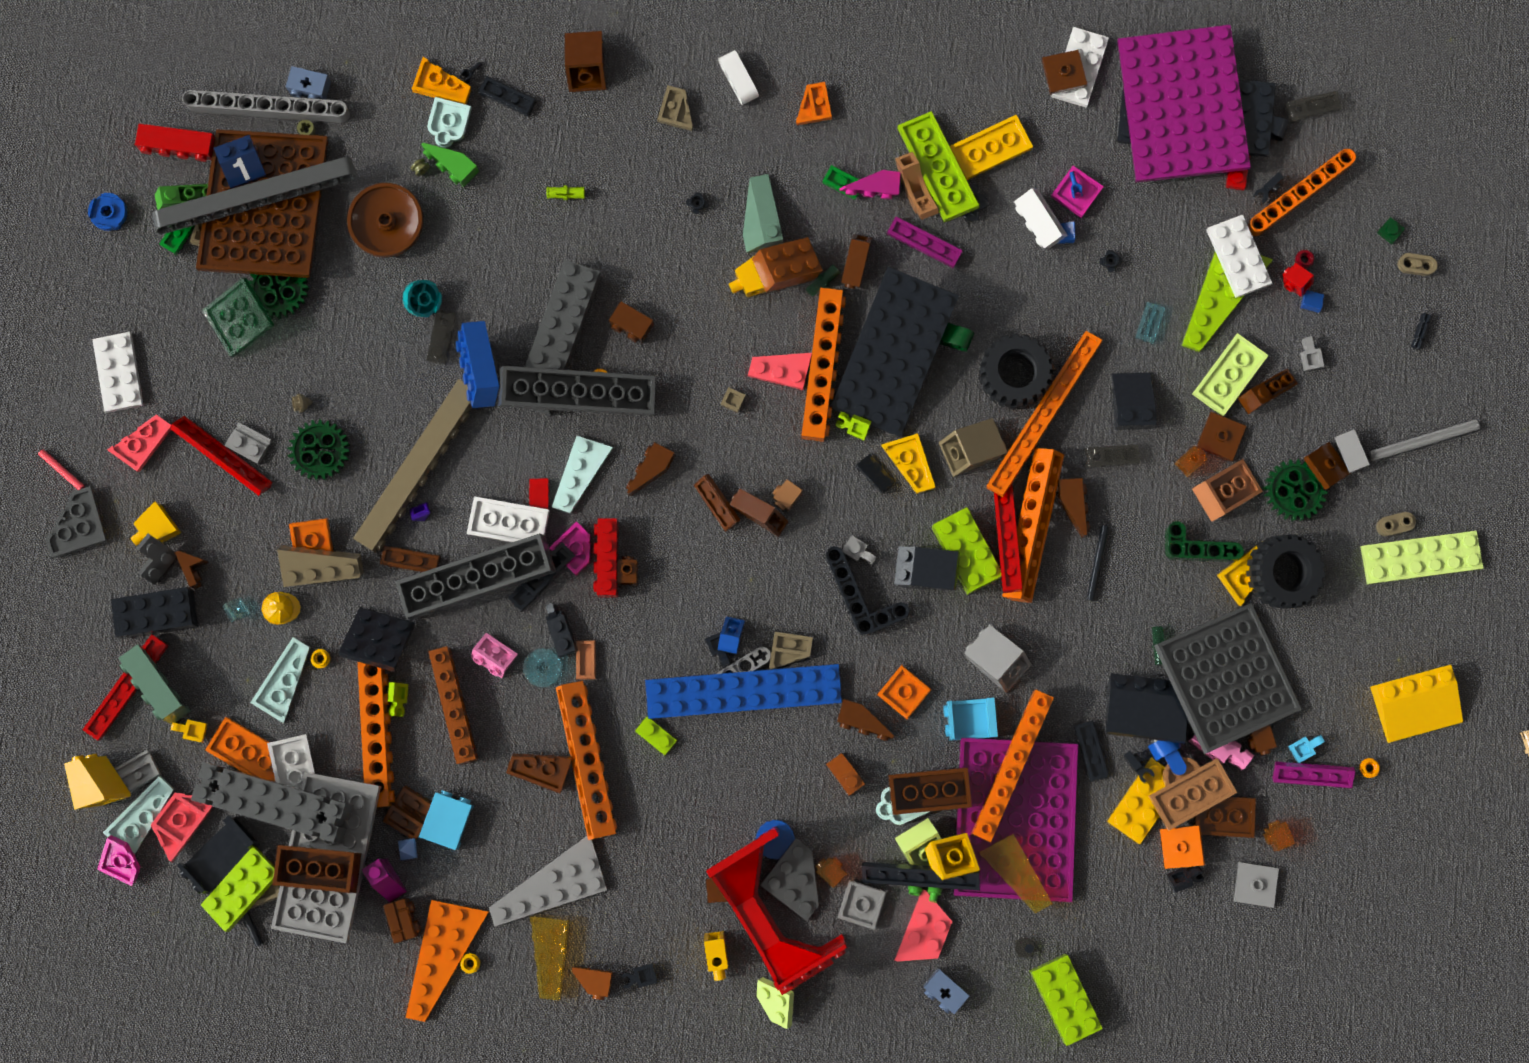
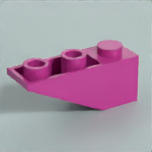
(882, 183)

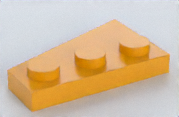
(437, 83)

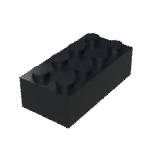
(154, 613)

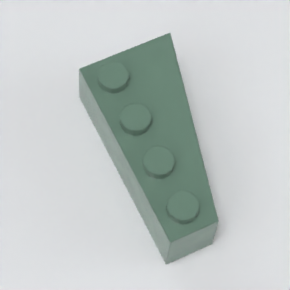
(153, 685)

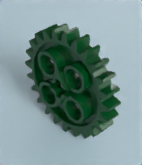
(291, 284)
(316, 466)
(1286, 504)

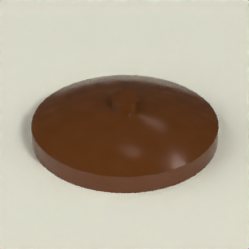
(385, 220)

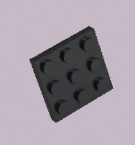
(376, 639)

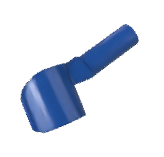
(1075, 186)

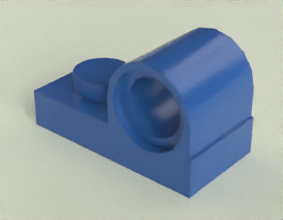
(730, 635)

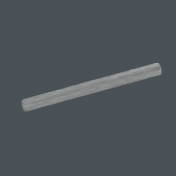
(1424, 440)

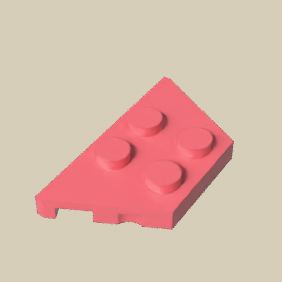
(178, 823)
(925, 931)

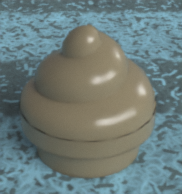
(300, 403)

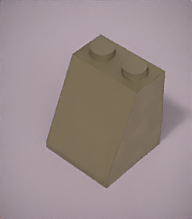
(972, 446)

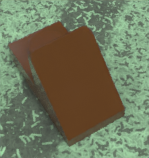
(188, 564)

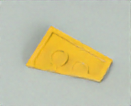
(911, 462)
(1235, 578)

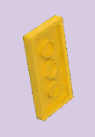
(991, 147)
(1135, 812)

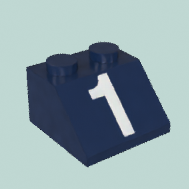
(240, 161)

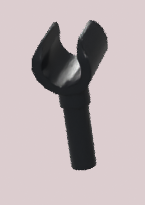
(468, 72)

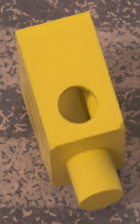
(747, 280)
(156, 523)
(716, 947)

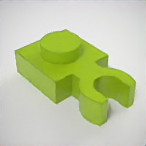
(856, 425)
(397, 695)

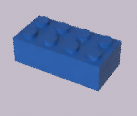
(477, 364)

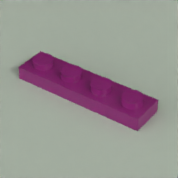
(924, 242)
(1313, 774)

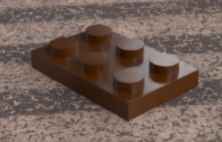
(1229, 818)

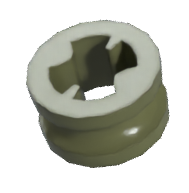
(301, 124)
(420, 167)

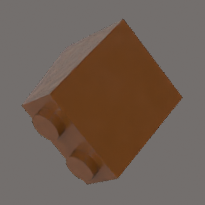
(585, 61)

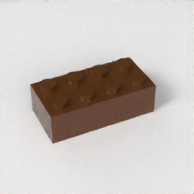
(929, 791)
(317, 869)

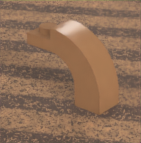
(915, 186)

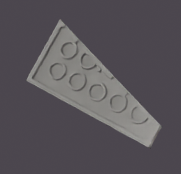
(563, 880)

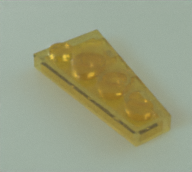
(1014, 867)
(550, 951)

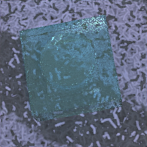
(236, 609)

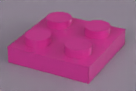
(1079, 204)

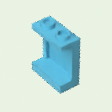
(971, 719)
(446, 820)

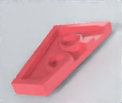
(781, 369)
(141, 444)

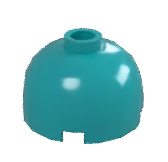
(422, 298)

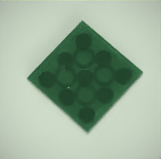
(238, 317)

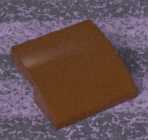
(408, 813)

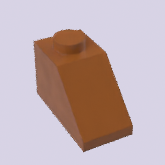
(845, 774)
(594, 981)

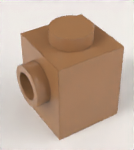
(786, 495)

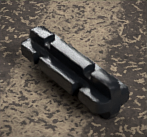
(1421, 331)

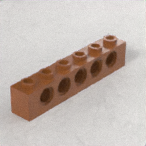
(453, 705)

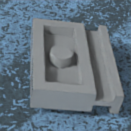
(248, 443)
(138, 771)

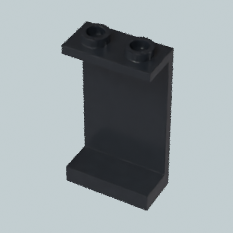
(218, 856)

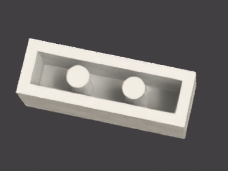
(1040, 218)

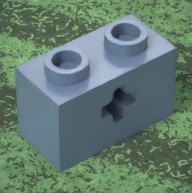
(300, 78)
(939, 981)

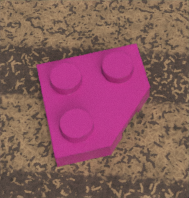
(578, 541)
(119, 861)

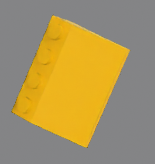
(1418, 703)

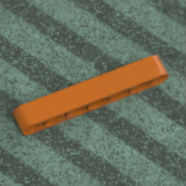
(1307, 186)

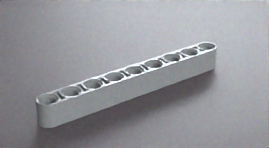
(258, 102)

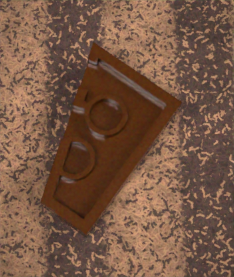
(541, 769)

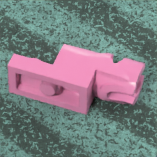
(1229, 751)

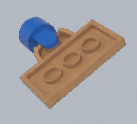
(1187, 785)

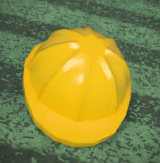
(280, 608)

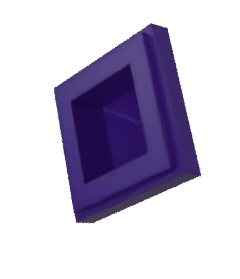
(420, 512)

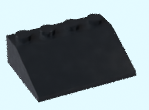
(1144, 709)

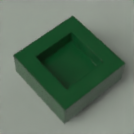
(1390, 230)

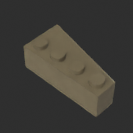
(312, 566)

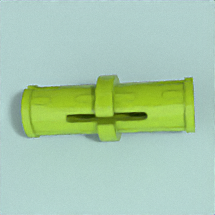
(566, 192)

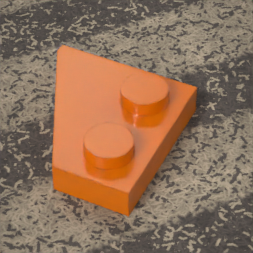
(814, 105)

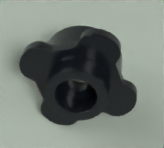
(697, 197)
(1115, 260)

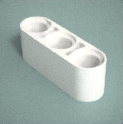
(738, 77)

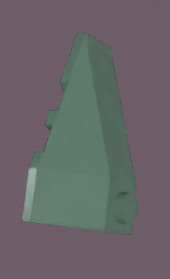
(761, 217)

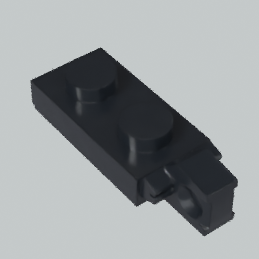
(560, 631)

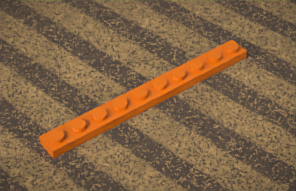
(1044, 414)

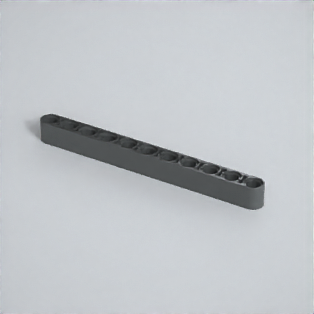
(254, 195)

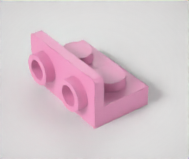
(493, 655)

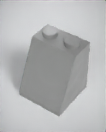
(998, 658)

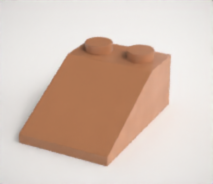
(1227, 490)

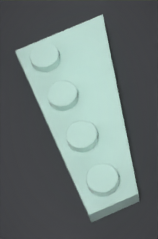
(580, 470)
(280, 685)
(137, 819)

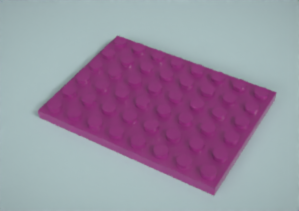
(1183, 103)
(1038, 813)

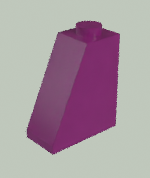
(384, 879)

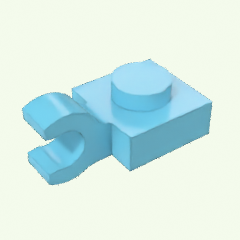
(1304, 749)

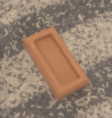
(586, 660)

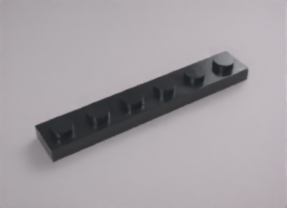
(916, 876)

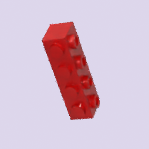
(175, 142)
(607, 557)

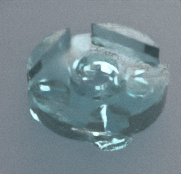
(535, 676)

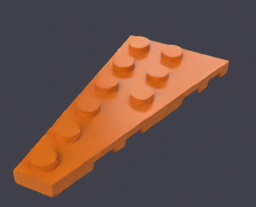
(444, 943)

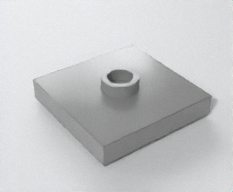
(1256, 884)
(862, 904)

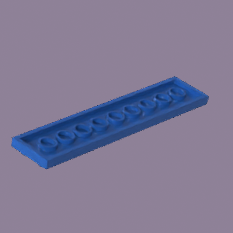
(743, 691)

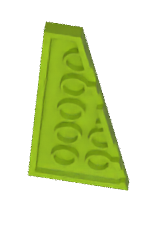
(1213, 305)

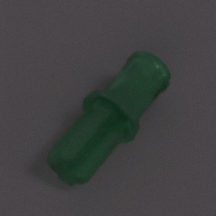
(822, 280)
(1158, 637)

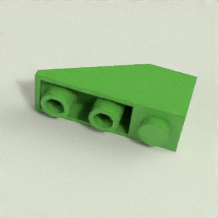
(455, 163)
(172, 195)

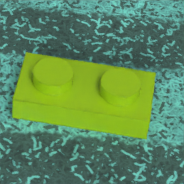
(656, 736)

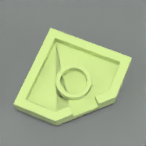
(777, 1006)

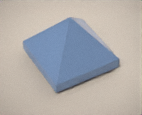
(407, 849)

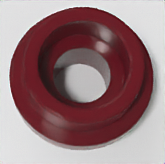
(1308, 255)

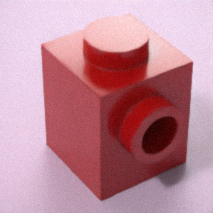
(1297, 279)

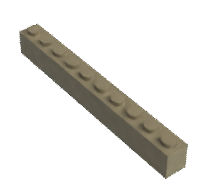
(415, 469)

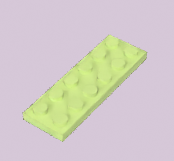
(1421, 557)

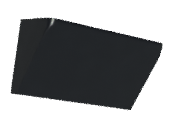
(875, 474)

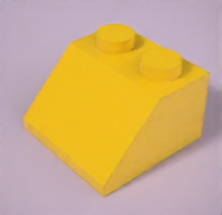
(952, 856)

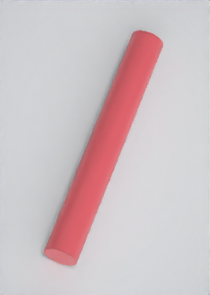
(61, 470)

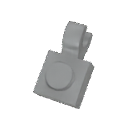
(1311, 357)
(856, 549)

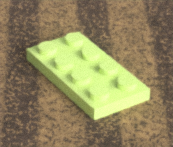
(1230, 374)

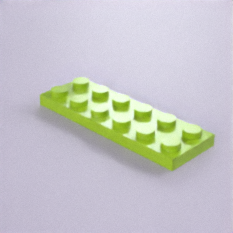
(938, 167)

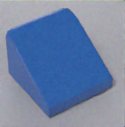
(1069, 228)
(1312, 301)

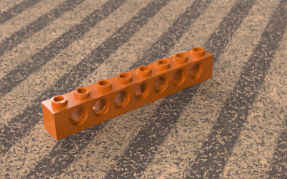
(827, 298)
(1035, 518)
(369, 739)
(1012, 765)
(582, 770)

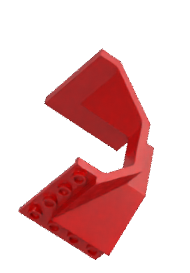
(786, 959)

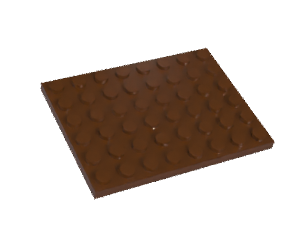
(273, 237)

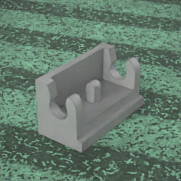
(1352, 451)

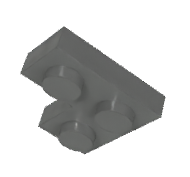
(159, 558)

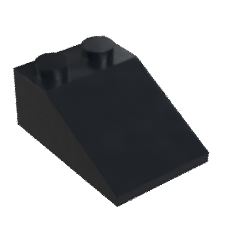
(1133, 401)
(927, 568)

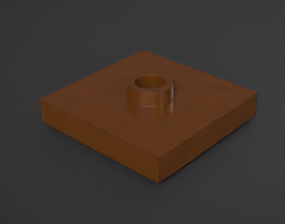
(1064, 71)
(1221, 436)
(1327, 465)

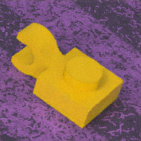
(192, 730)

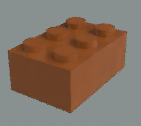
(787, 264)

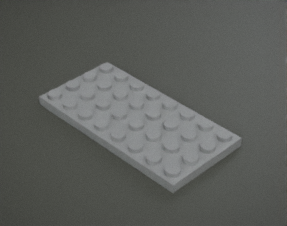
(323, 912)

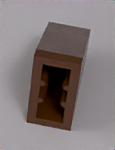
(856, 261)
(759, 512)

